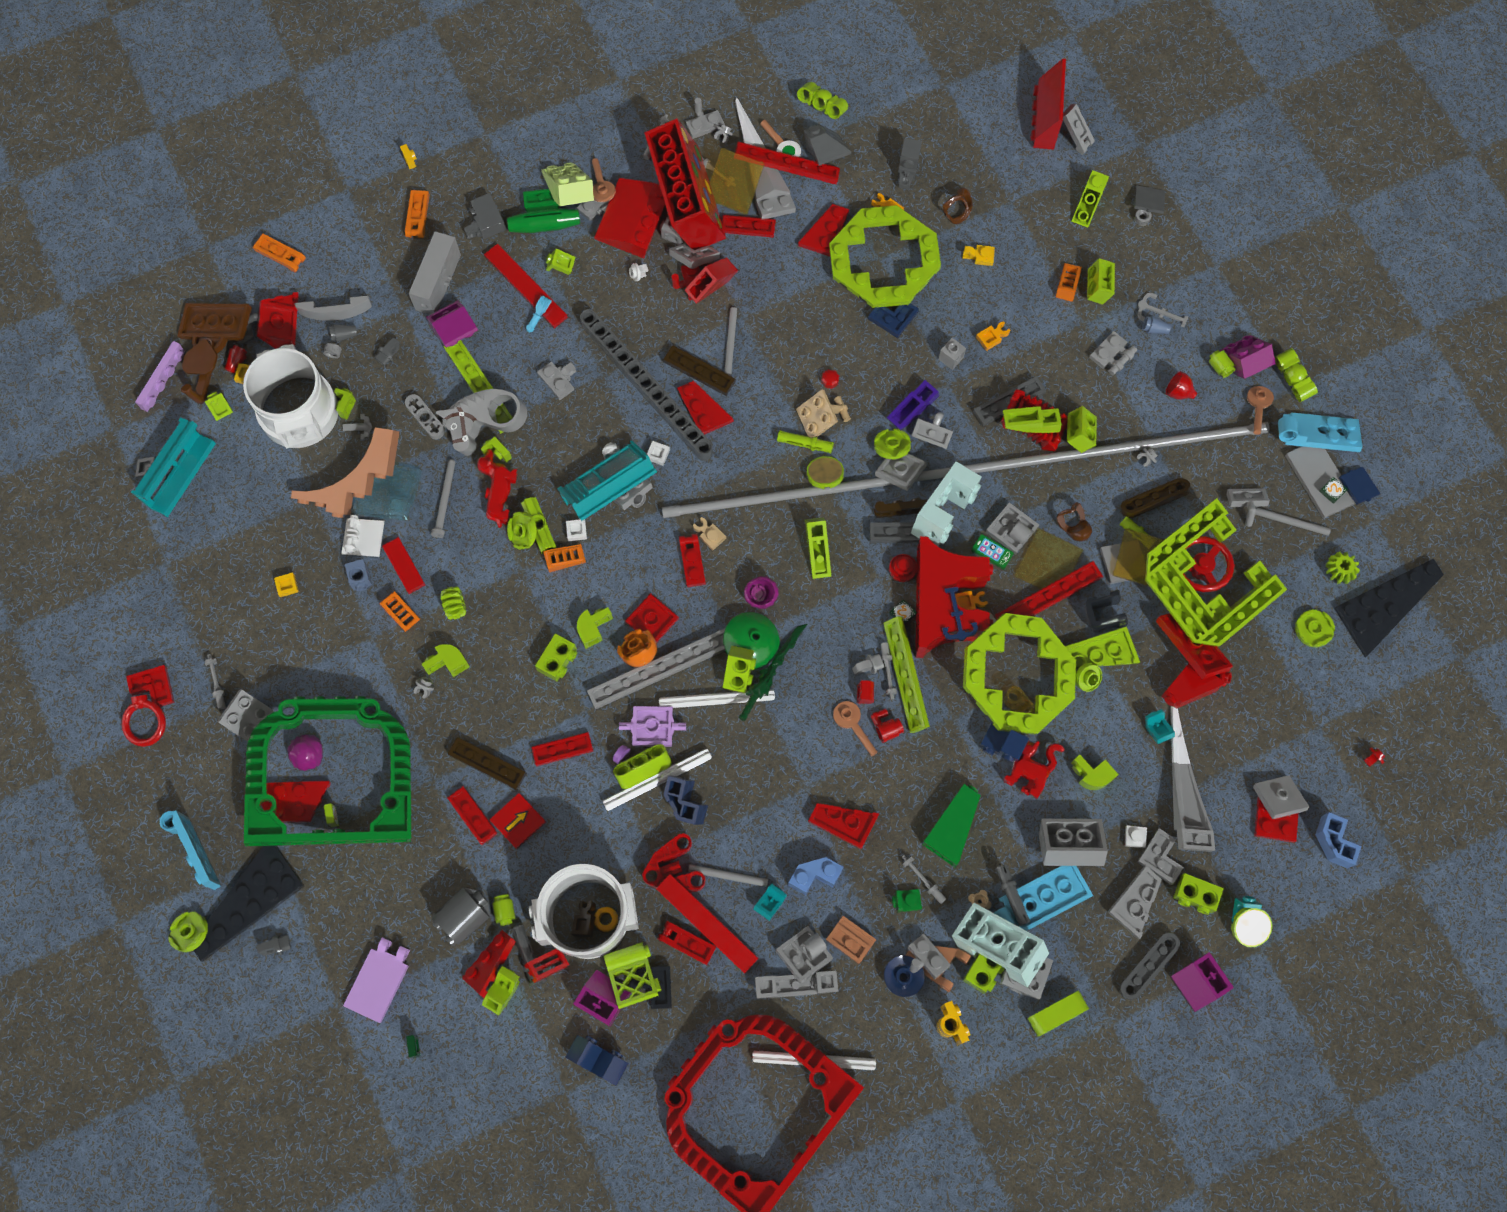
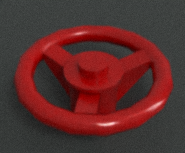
(1206, 564)

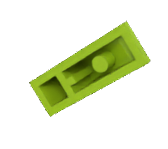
(818, 547)

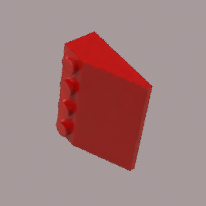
(1048, 107)
(632, 216)

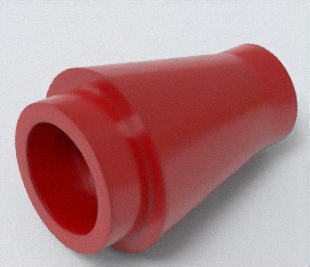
(235, 356)

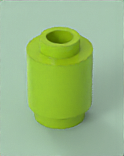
(1221, 363)
(503, 910)

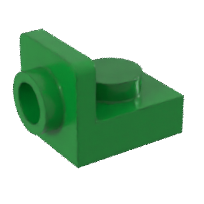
(907, 900)

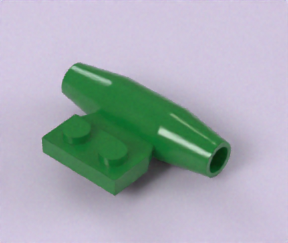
(542, 214)

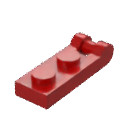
(692, 561)
(687, 943)

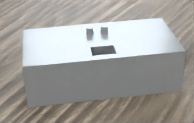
(435, 273)

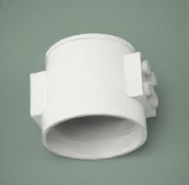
(308, 422)
(566, 878)

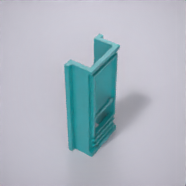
(196, 451)

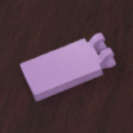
(378, 981)

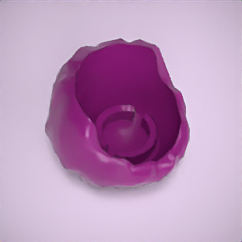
(761, 592)
(305, 752)

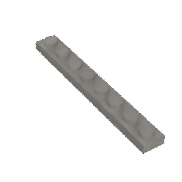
(657, 670)

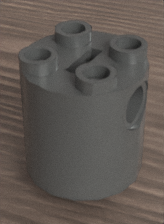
(461, 915)

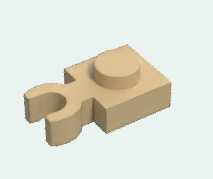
(710, 535)

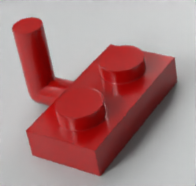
(688, 276)

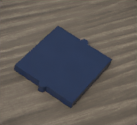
(1359, 485)

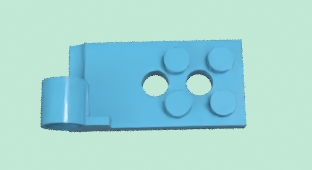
(1302, 430)
(196, 855)

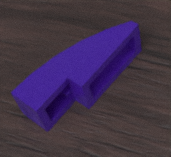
(913, 405)

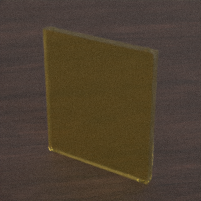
(735, 180)
(1133, 556)
(1047, 560)

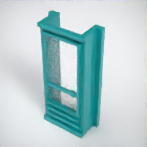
(607, 480)

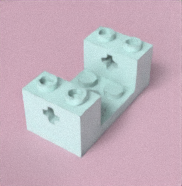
(959, 487)
(1018, 952)

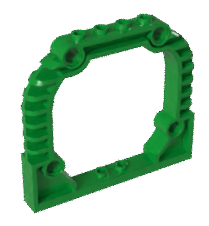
(266, 829)

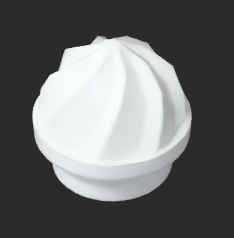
(609, 449)

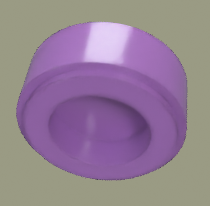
(621, 754)

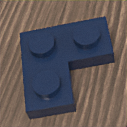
(895, 321)

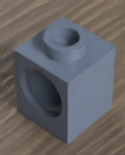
(355, 568)

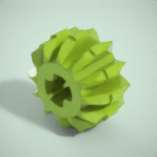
(1337, 571)
(453, 603)

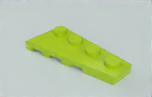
(1106, 649)

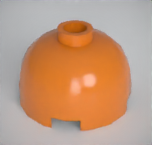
(638, 648)

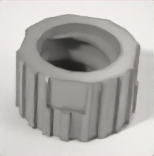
(1142, 222)
(332, 350)

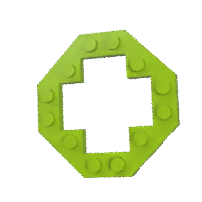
(909, 229)
(991, 700)

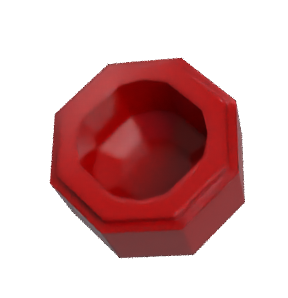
(830, 379)

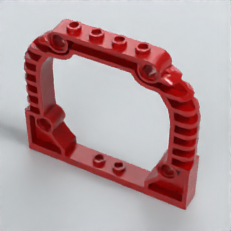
(838, 1094)

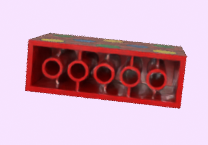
(685, 185)

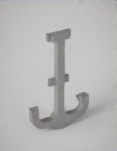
(1142, 305)

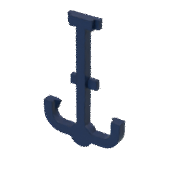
(961, 635)

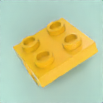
(960, 1031)

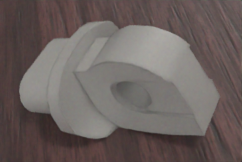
(872, 663)

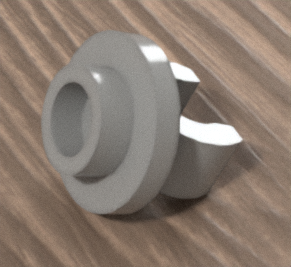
(724, 130)
(1150, 454)
(425, 684)

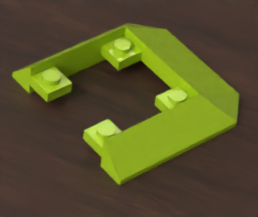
(1215, 620)

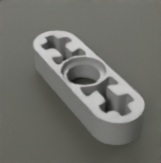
(424, 409)

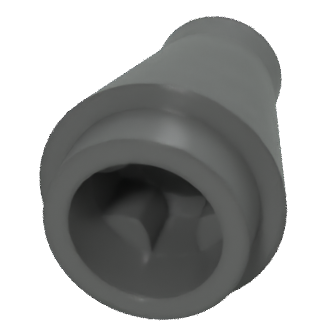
(342, 332)

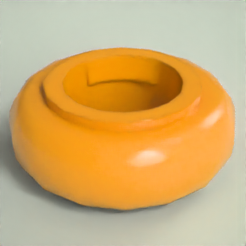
(606, 928)

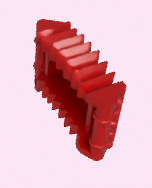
(1048, 441)

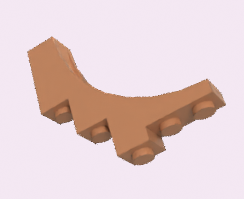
(376, 463)

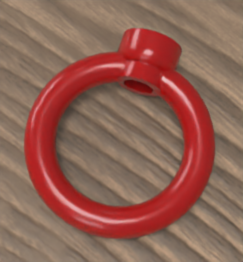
(140, 702)

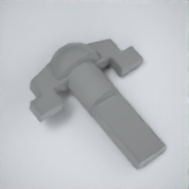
(366, 426)

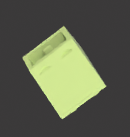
(568, 184)

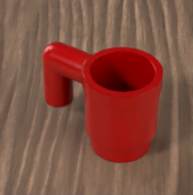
(887, 729)

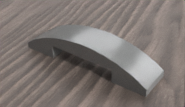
(330, 313)
(789, 986)

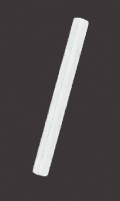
(710, 699)
(674, 770)
(786, 1058)

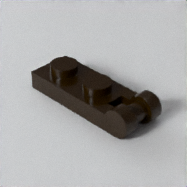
(898, 508)

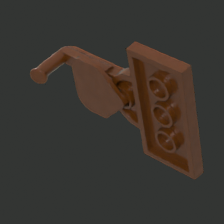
(209, 329)

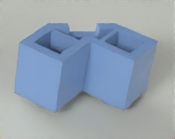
(1330, 838)
(821, 869)

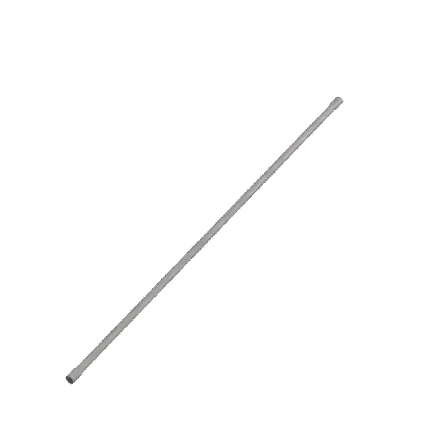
(677, 510)

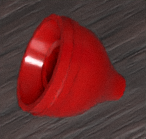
(1181, 387)

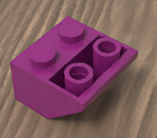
(452, 324)
(1250, 355)
(1202, 982)
(599, 999)

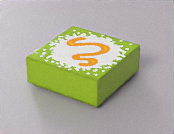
(331, 815)

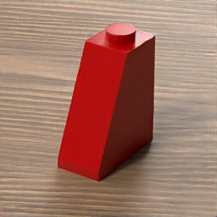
(711, 279)
(1190, 687)

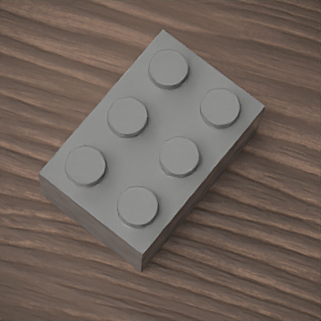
(1073, 842)

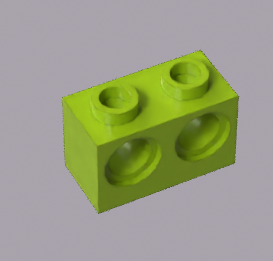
(1101, 281)
(1081, 429)
(551, 656)
(738, 669)
(1198, 888)
(980, 966)

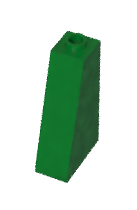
(952, 829)

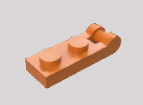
(417, 213)
(279, 252)

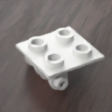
(362, 537)

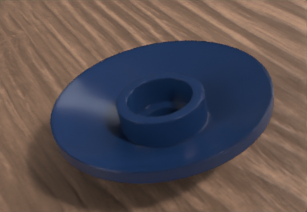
(913, 982)

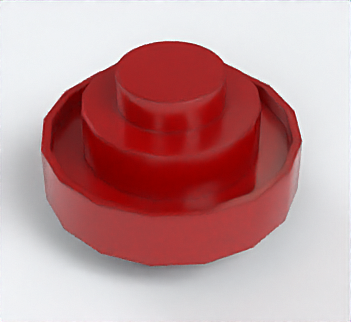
(903, 568)

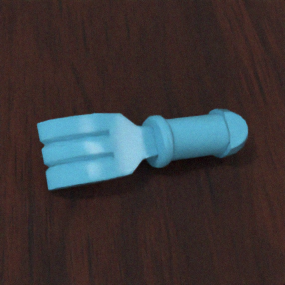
(541, 308)

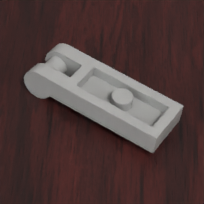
(1078, 128)

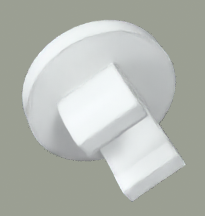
(638, 271)

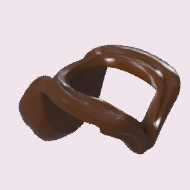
(965, 198)
(1079, 532)

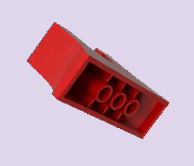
(937, 572)

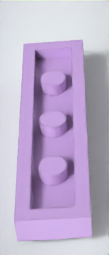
(159, 377)

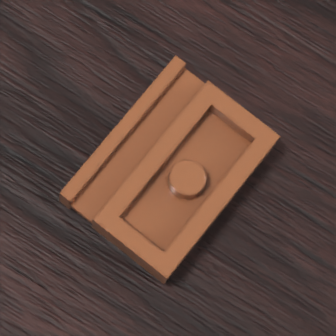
(851, 940)

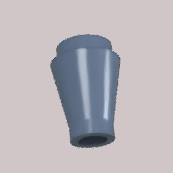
(1155, 326)

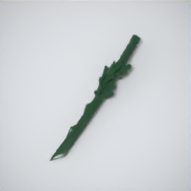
(765, 679)

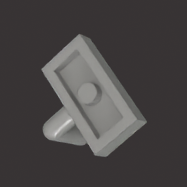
(703, 123)
(933, 431)
(1248, 498)
(927, 957)

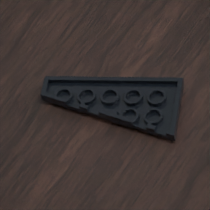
(1379, 610)
(257, 892)

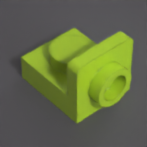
(560, 261)
(346, 403)
(218, 405)
(497, 448)

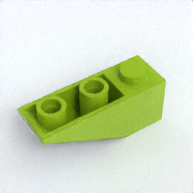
(1090, 198)

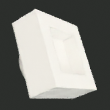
(658, 453)
(576, 530)
(1135, 836)

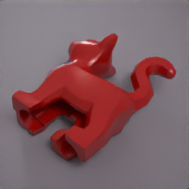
(1032, 770)

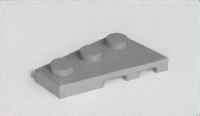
(1135, 902)

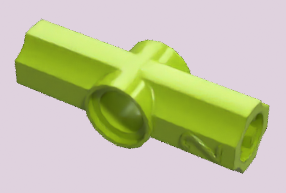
(543, 536)

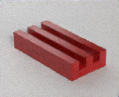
(534, 971)

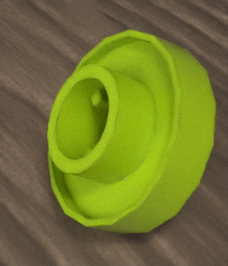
(1088, 677)

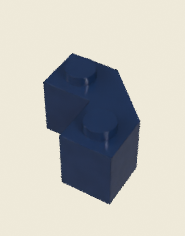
(1004, 744)
(678, 794)
(597, 1060)

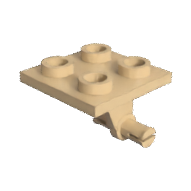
(819, 415)

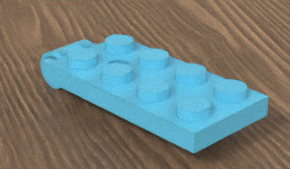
(1049, 895)

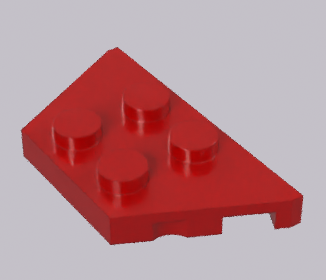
(278, 320)
(296, 799)

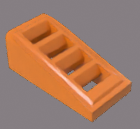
(1067, 292)
(566, 563)
(388, 600)

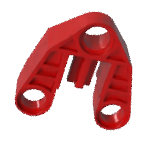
(668, 853)

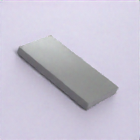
(1314, 471)

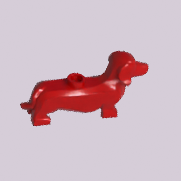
(499, 489)

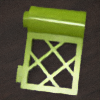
(626, 962)

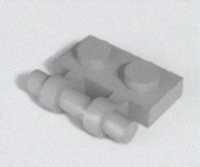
(1109, 349)

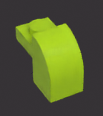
(588, 624)
(448, 656)
(1093, 778)
(501, 990)

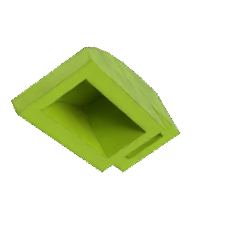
(1033, 420)

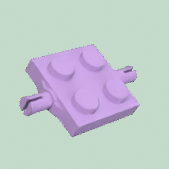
(652, 726)

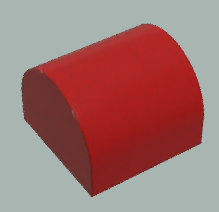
(865, 692)

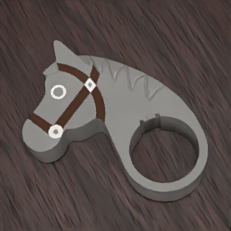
(476, 410)

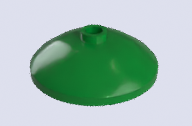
(740, 632)

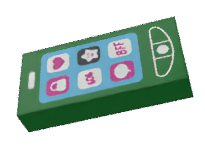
(998, 554)

